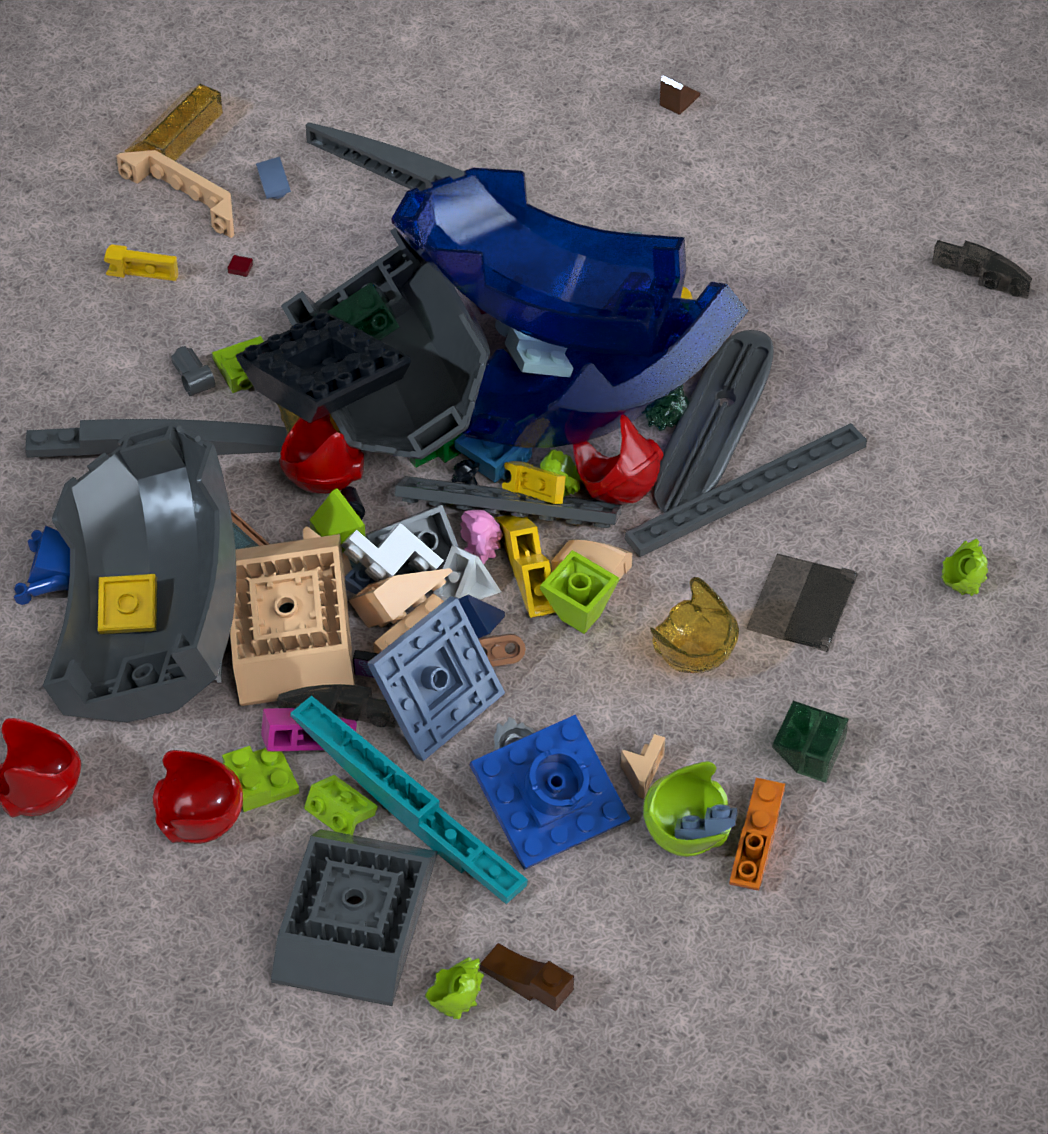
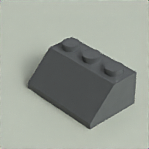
(428, 526)

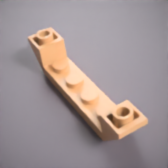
(142, 163)

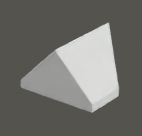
(467, 578)

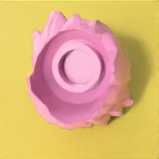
(481, 534)

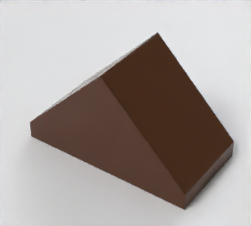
(676, 96)

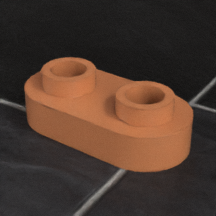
(496, 649)

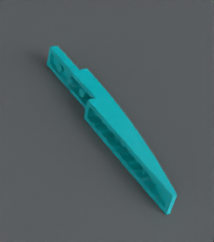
(408, 801)

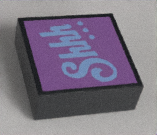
(360, 662)

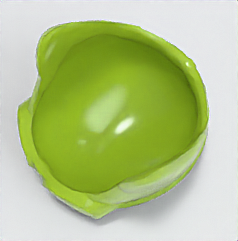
(680, 795)

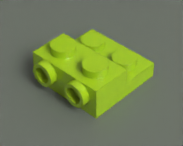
(230, 367)
(262, 775)

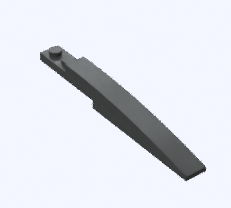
(380, 158)
(103, 436)

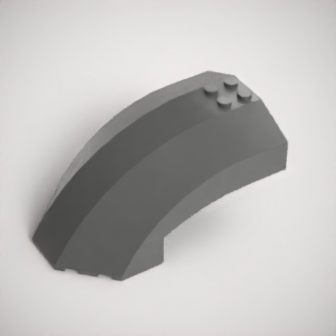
(444, 349)
(139, 512)

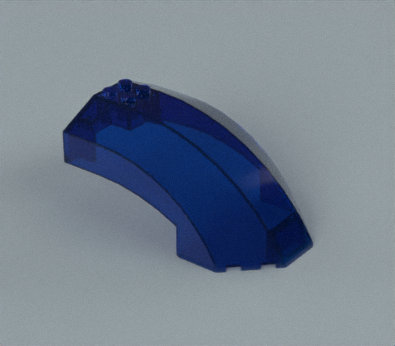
(544, 272)
(563, 411)

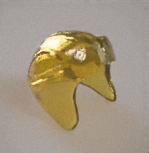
(697, 632)

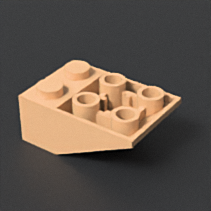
(389, 598)

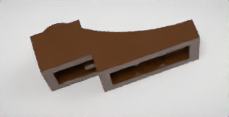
(529, 977)

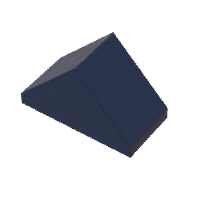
(481, 615)

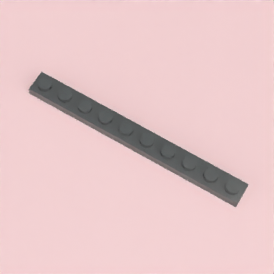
(745, 490)

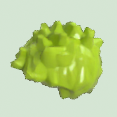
(563, 464)
(965, 568)
(456, 988)

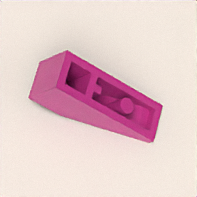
(283, 733)

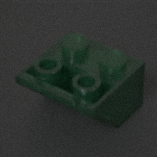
(367, 312)
(811, 740)

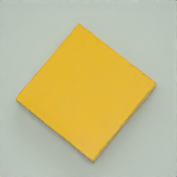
(127, 604)

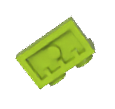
(338, 805)

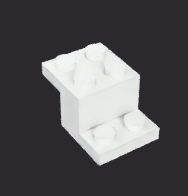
(391, 553)

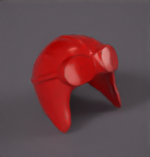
(319, 457)
(621, 477)
(37, 770)
(196, 798)

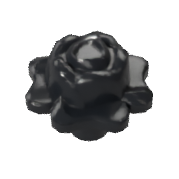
(465, 472)

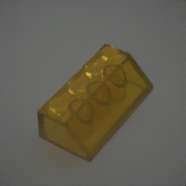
(181, 123)

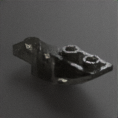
(991, 267)
(344, 701)

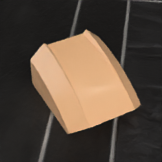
(605, 555)

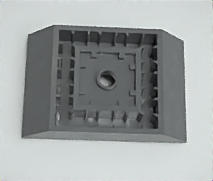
(347, 946)

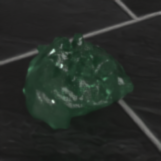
(669, 410)

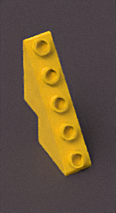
(527, 561)

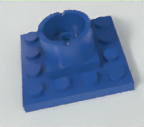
(549, 792)

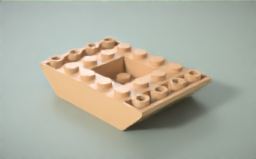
(295, 648)

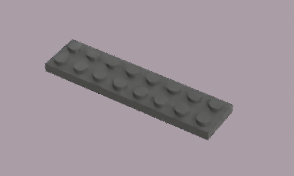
(497, 499)

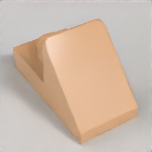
(642, 768)

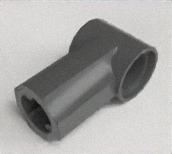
(194, 375)

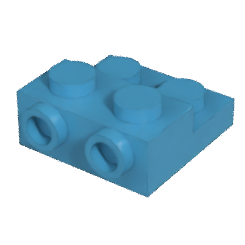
(492, 456)

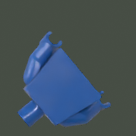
(49, 568)

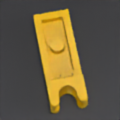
(140, 263)
(535, 482)

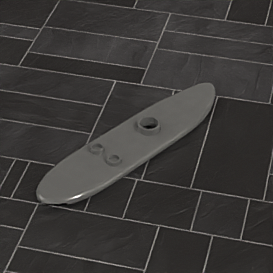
(709, 431)

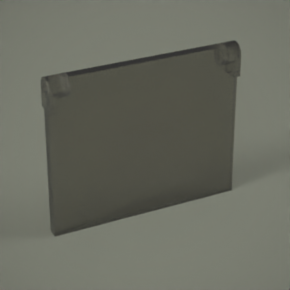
(802, 602)

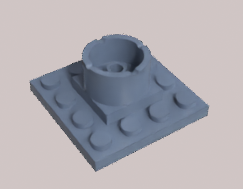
(436, 678)

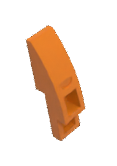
(757, 834)

